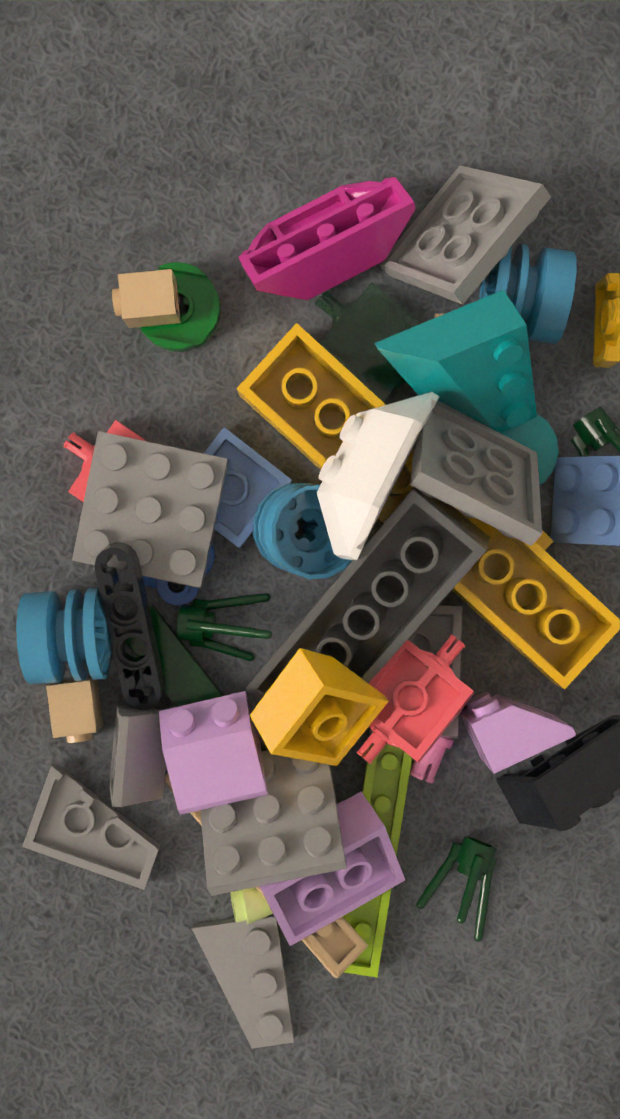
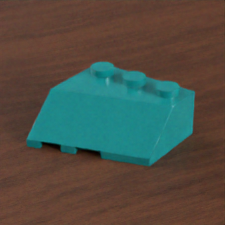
(471, 360)

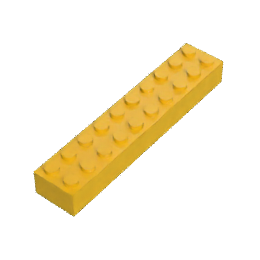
(510, 586)

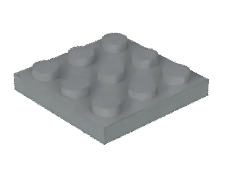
(464, 232)
(478, 473)
(154, 501)
(275, 835)

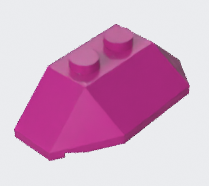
(328, 239)

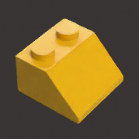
(316, 709)

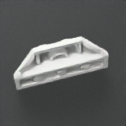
(366, 469)

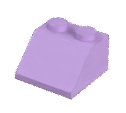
(510, 730)
(212, 753)

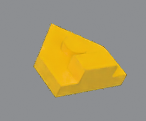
(607, 321)

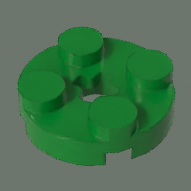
(201, 317)

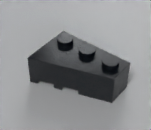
(569, 780)

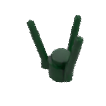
(595, 430)
(198, 624)
(475, 861)

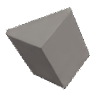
(137, 757)

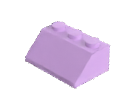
(318, 900)

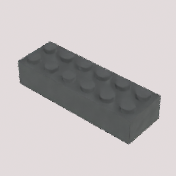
(386, 591)

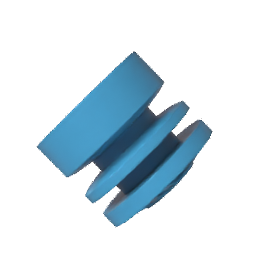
(538, 292)
(275, 529)
(55, 636)

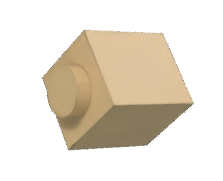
(147, 298)
(75, 709)

